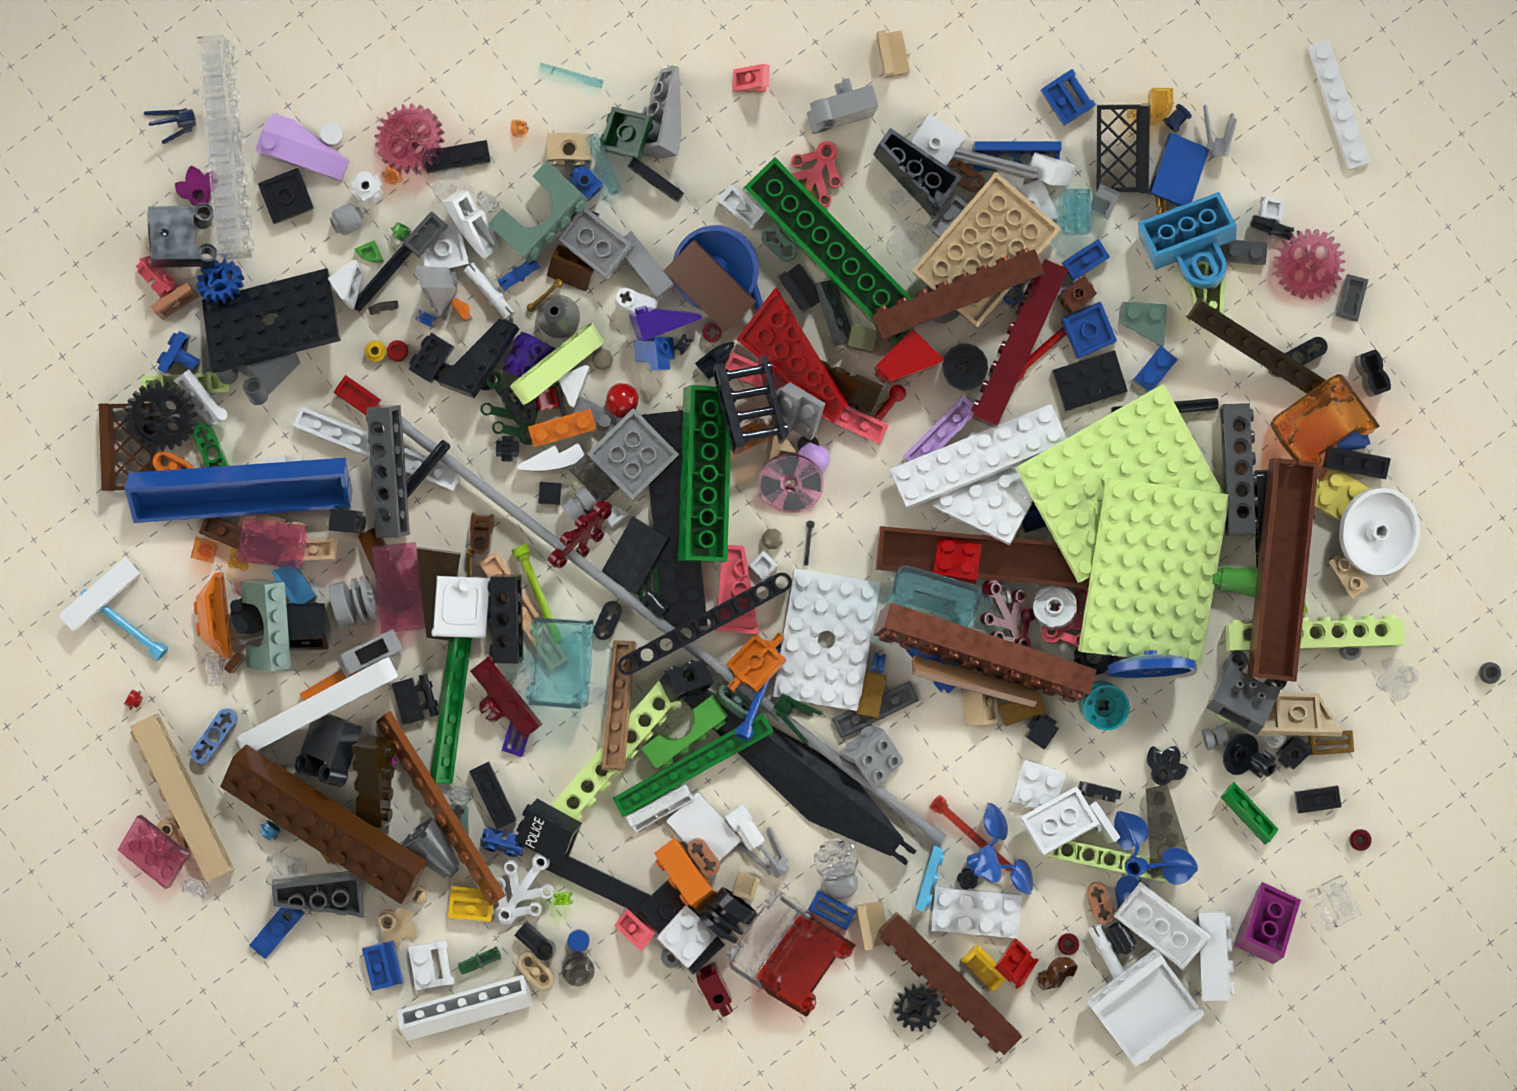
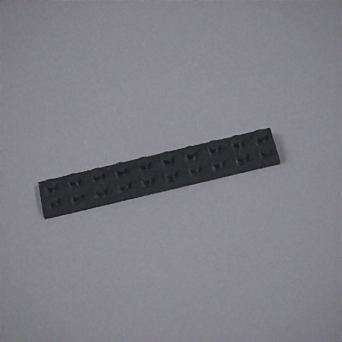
(679, 580)

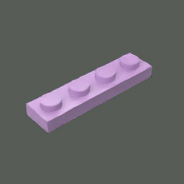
(942, 430)

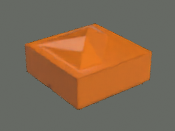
(462, 309)

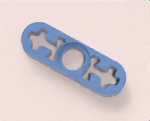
(223, 734)

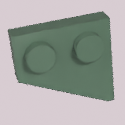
(1145, 319)

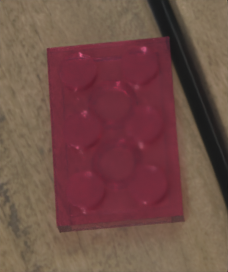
(272, 543)
(153, 851)

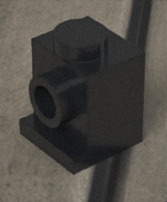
(1292, 744)

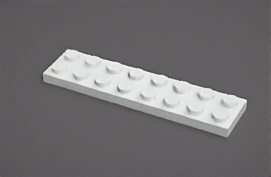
(977, 456)

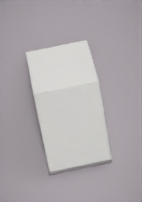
(1052, 170)
(348, 282)
(573, 383)

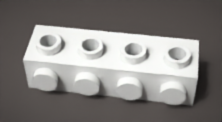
(1215, 956)

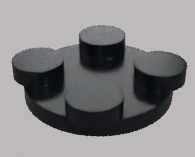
(245, 617)

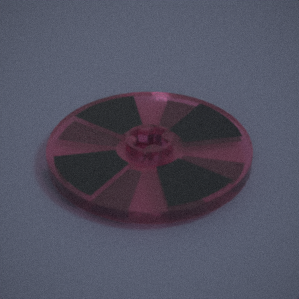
(797, 469)

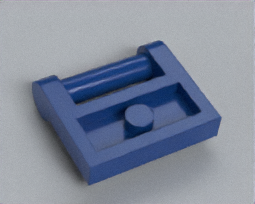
(1062, 101)

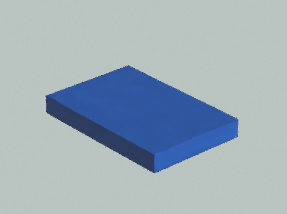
(1179, 170)

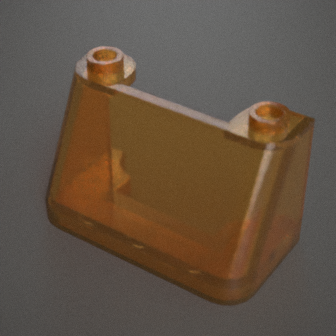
(1322, 420)

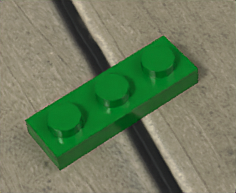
(1249, 813)

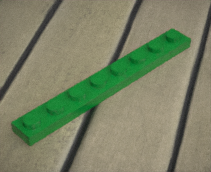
(451, 709)
(689, 767)

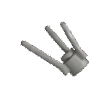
(1221, 146)
(776, 865)

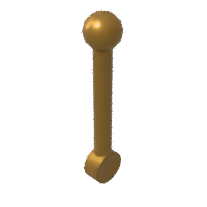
(557, 284)
(470, 553)

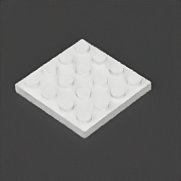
(989, 505)

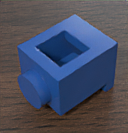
(591, 188)

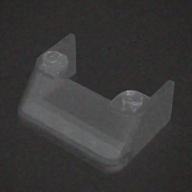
(764, 935)

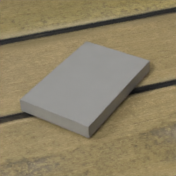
(595, 242)

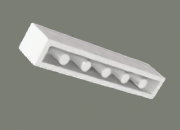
(464, 1008)

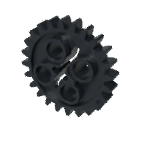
(163, 434)

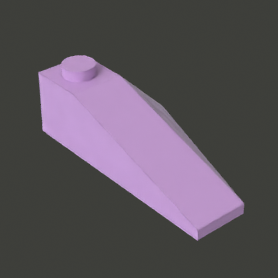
(293, 144)

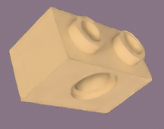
(558, 141)

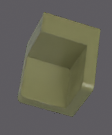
(862, 338)

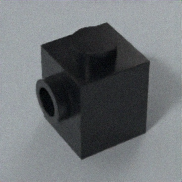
(1041, 730)

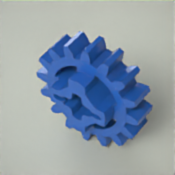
(220, 281)

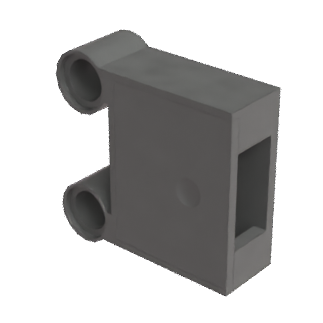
(262, 375)
(1243, 697)

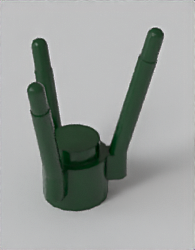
(786, 704)

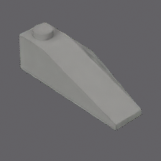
(438, 286)

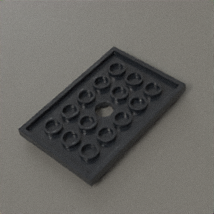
(303, 322)

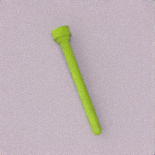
(522, 555)

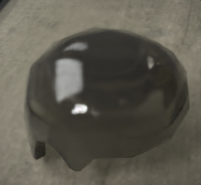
(577, 969)

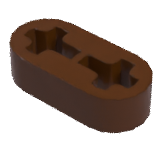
(971, 173)

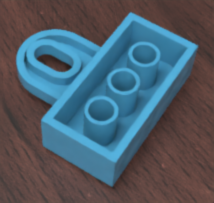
(1191, 236)

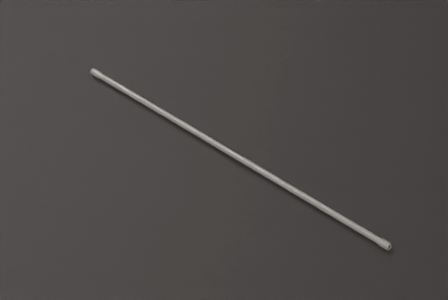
(927, 828)

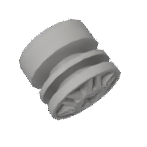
(358, 600)

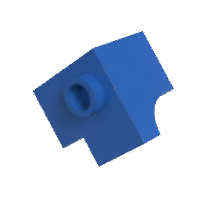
(656, 352)

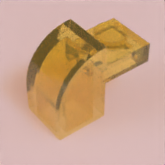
(1160, 105)

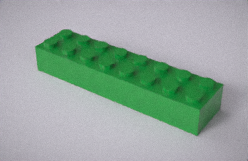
(704, 478)

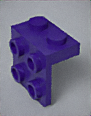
(525, 354)

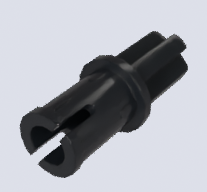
(1271, 227)

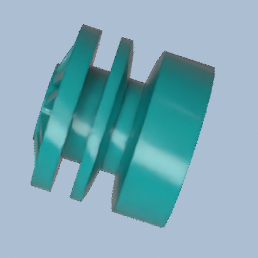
(1116, 707)

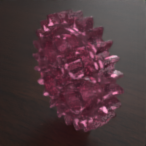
(412, 120)
(1329, 262)

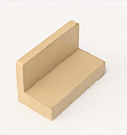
(892, 53)
(979, 708)
(871, 919)

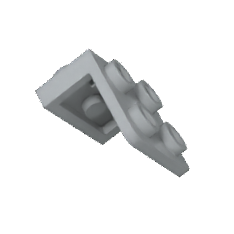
(873, 755)

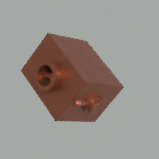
(1068, 298)

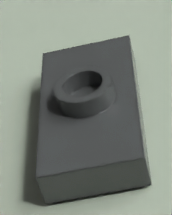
(425, 234)
(1351, 297)

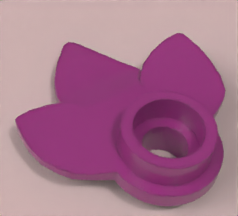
(194, 184)

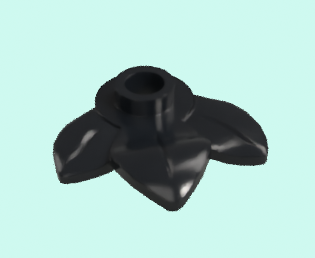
(1168, 762)

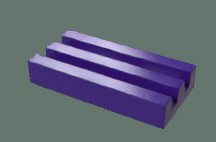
(513, 750)

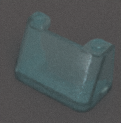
(935, 593)
(561, 662)

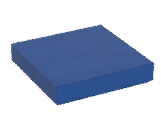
(1088, 330)

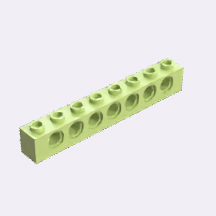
(1392, 636)
(589, 772)

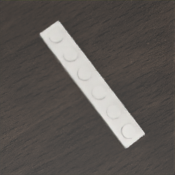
(1338, 105)

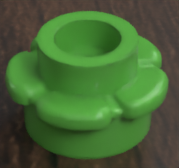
(400, 231)

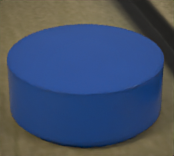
(578, 940)

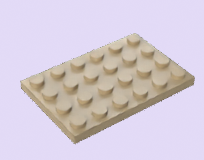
(987, 229)

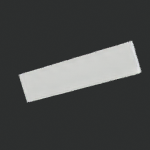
(99, 594)

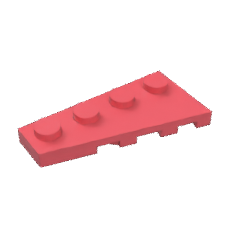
(733, 581)

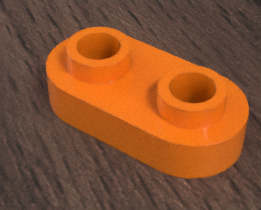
(174, 461)

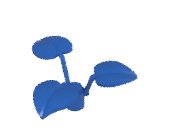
(986, 861)
(1177, 863)

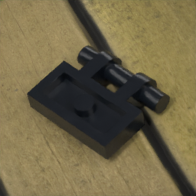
(408, 699)

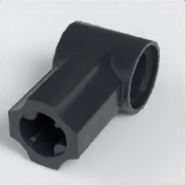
(533, 939)

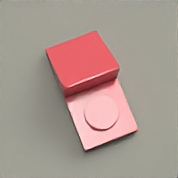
(751, 78)
(635, 929)

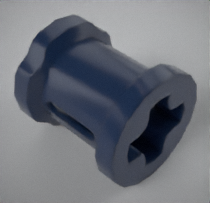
(1177, 118)

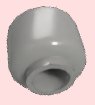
(346, 219)

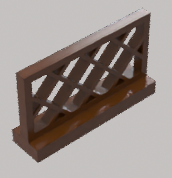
(107, 450)

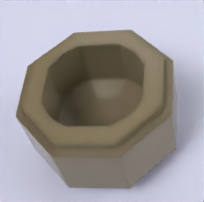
(602, 359)
(772, 538)

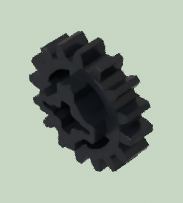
(908, 1013)

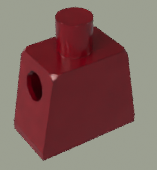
(714, 989)

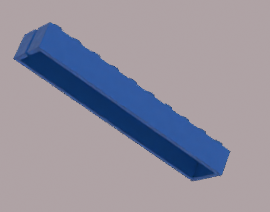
(239, 490)

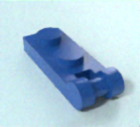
(275, 931)

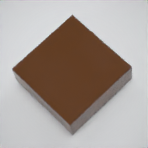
(235, 662)

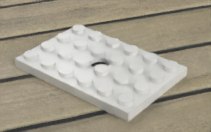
(834, 605)

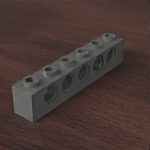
(1229, 436)
(395, 478)

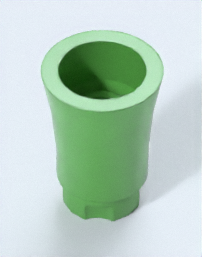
(1236, 580)

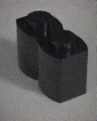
(1374, 378)

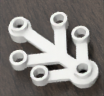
(520, 891)

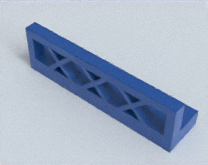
(1015, 147)

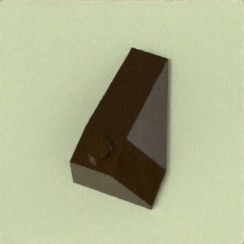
(856, 388)

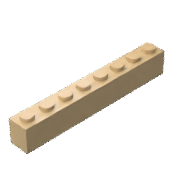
(181, 797)

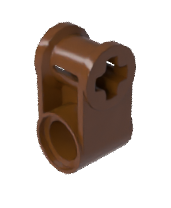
(481, 531)

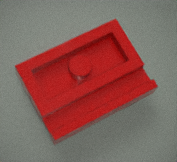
(1016, 963)

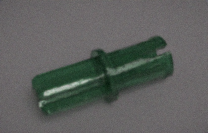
(479, 960)

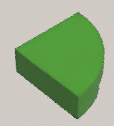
(369, 252)

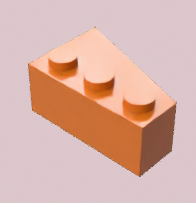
(685, 875)

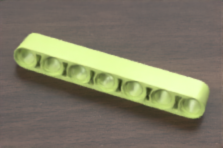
(1097, 859)

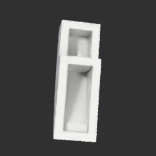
(471, 223)
(553, 459)

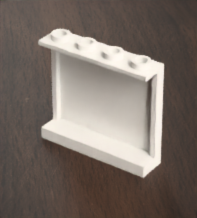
(1145, 1008)

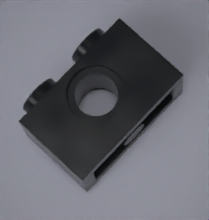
(346, 521)
(697, 680)

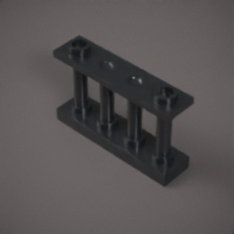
(733, 417)

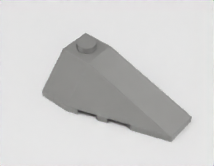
(665, 109)

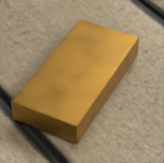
(871, 695)
(1015, 712)

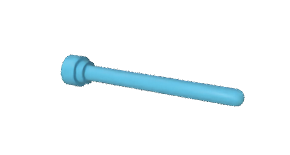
(156, 649)

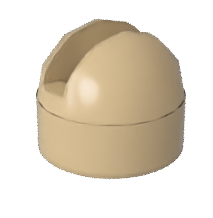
(422, 897)

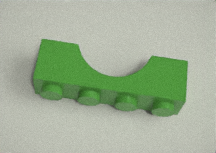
(663, 748)

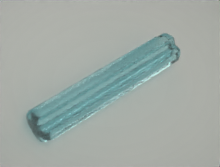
(603, 164)

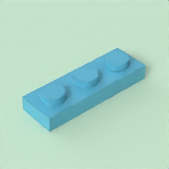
(930, 878)

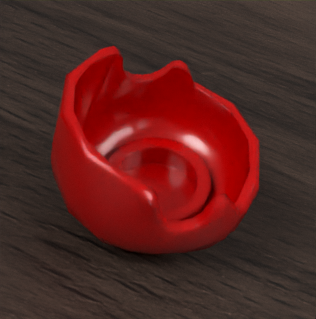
(621, 399)

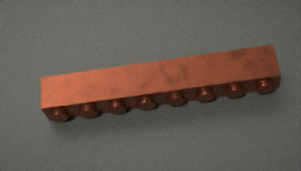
(957, 294)
(950, 984)

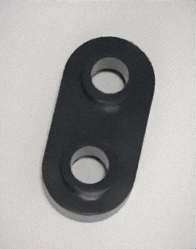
(1090, 789)

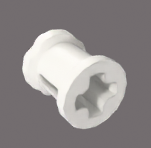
(1005, 593)

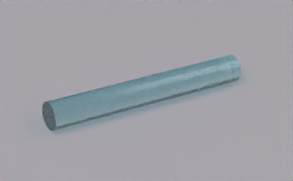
(571, 75)

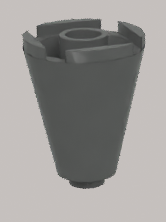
(562, 323)
(433, 847)

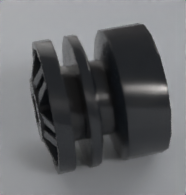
(960, 355)
(728, 915)

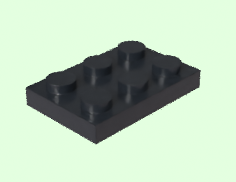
(1089, 380)

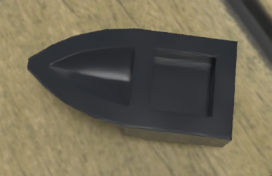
(715, 356)

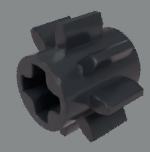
(507, 448)
(1262, 764)

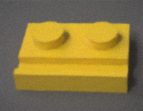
(469, 904)

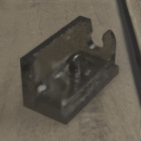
(594, 478)

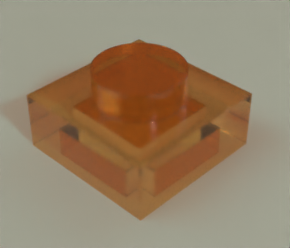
(204, 549)

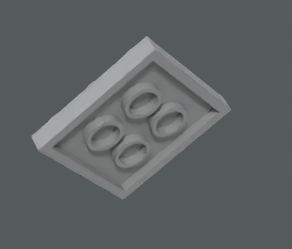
(632, 454)

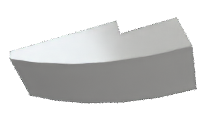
(647, 267)

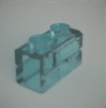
(1076, 211)

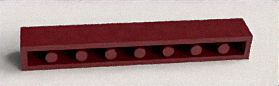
(1019, 344)

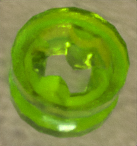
(563, 898)

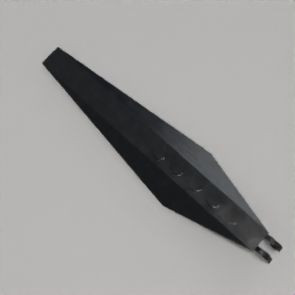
(816, 787)

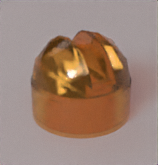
(519, 128)

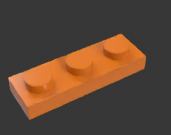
(562, 427)

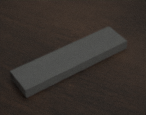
(891, 702)

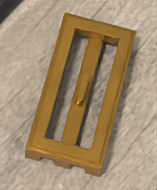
(1312, 743)

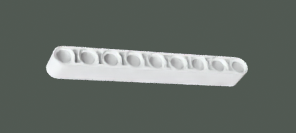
(319, 705)

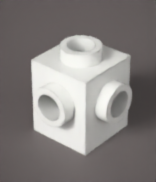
(371, 194)

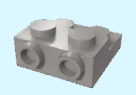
(799, 410)

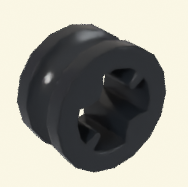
(683, 344)

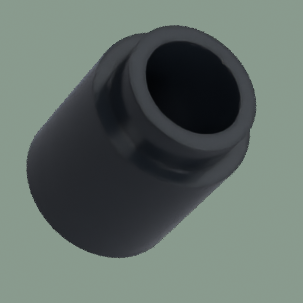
(1121, 938)

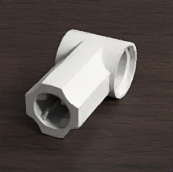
(743, 824)

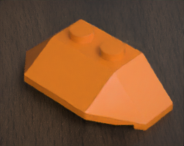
(214, 616)

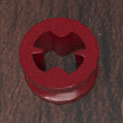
(707, 337)

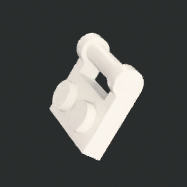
(424, 967)

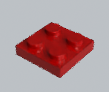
(958, 559)

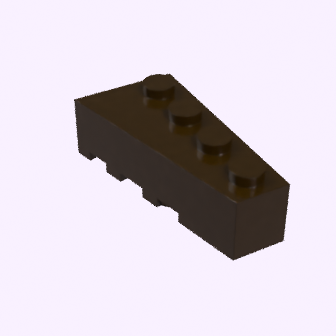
(433, 564)
(374, 779)

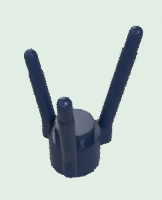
(183, 117)

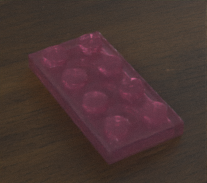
(398, 587)

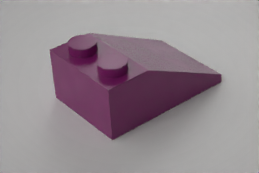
(1268, 924)

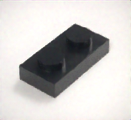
(1317, 799)

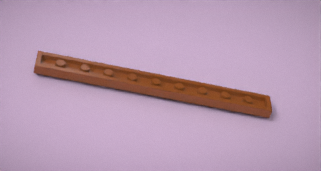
(441, 809)

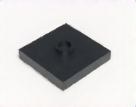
(286, 196)

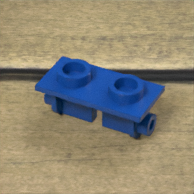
(495, 842)

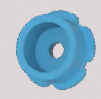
(270, 830)

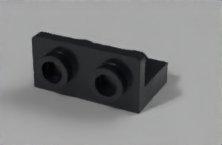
(430, 357)

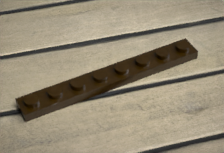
(1254, 347)

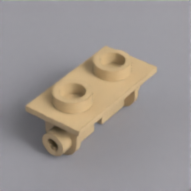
(1348, 575)

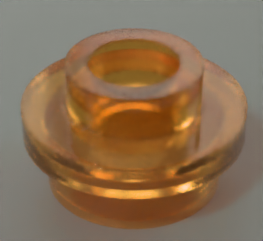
(392, 176)

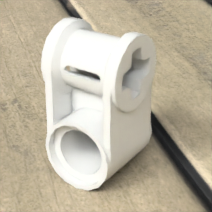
(637, 300)

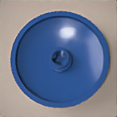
(730, 250)
(1151, 666)

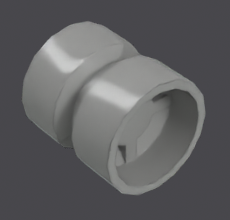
(580, 505)

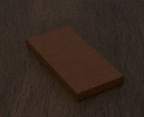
(709, 285)

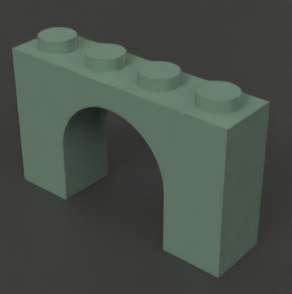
(531, 240)
(271, 602)

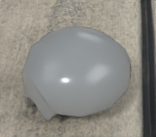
(842, 888)

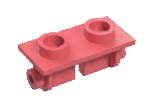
(163, 281)

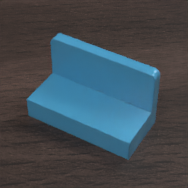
(296, 585)

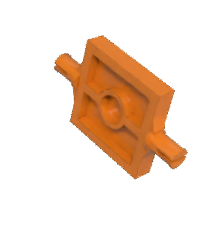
(756, 662)

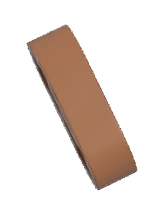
(708, 853)
(1094, 904)

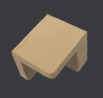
(745, 886)

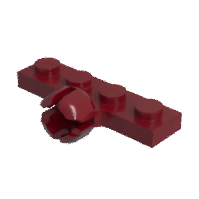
(503, 699)

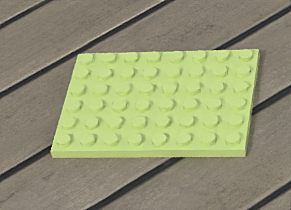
(1134, 443)
(1153, 570)

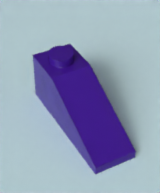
(653, 322)

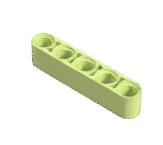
(557, 363)

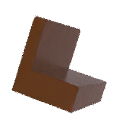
(570, 268)

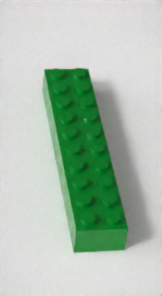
(824, 241)

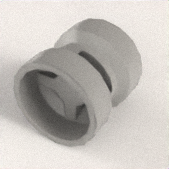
(1215, 737)

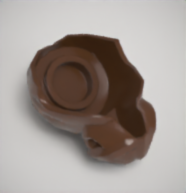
(1056, 973)

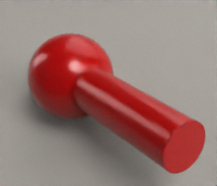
(897, 393)

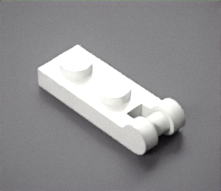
(201, 398)

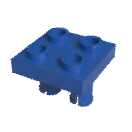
(177, 354)

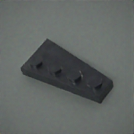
(478, 362)

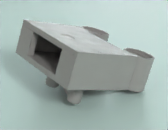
(842, 108)
(370, 653)

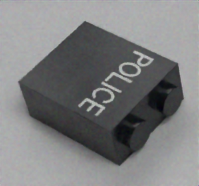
(548, 831)

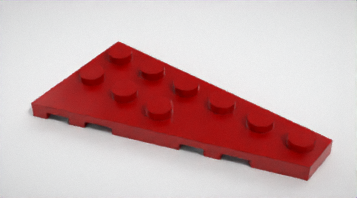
(779, 337)

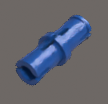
(518, 274)

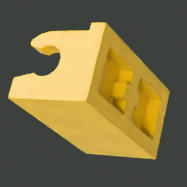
(983, 967)

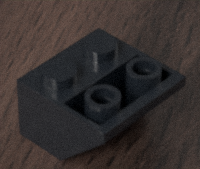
(308, 626)

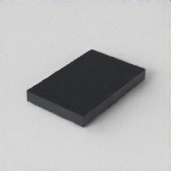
(635, 555)

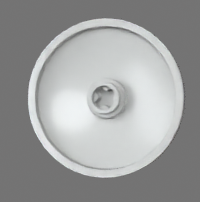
(1379, 531)

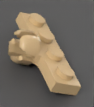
(319, 548)

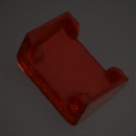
(802, 962)

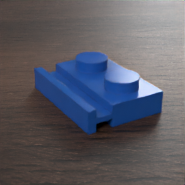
(383, 965)

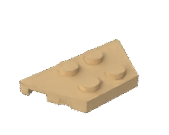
(1300, 716)

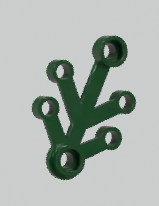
(506, 414)

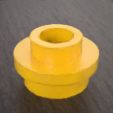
(382, 351)

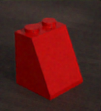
(907, 359)

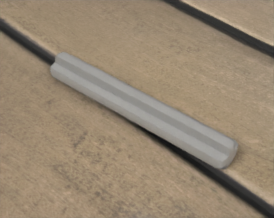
(996, 163)

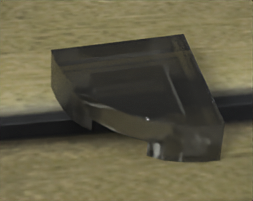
(383, 306)

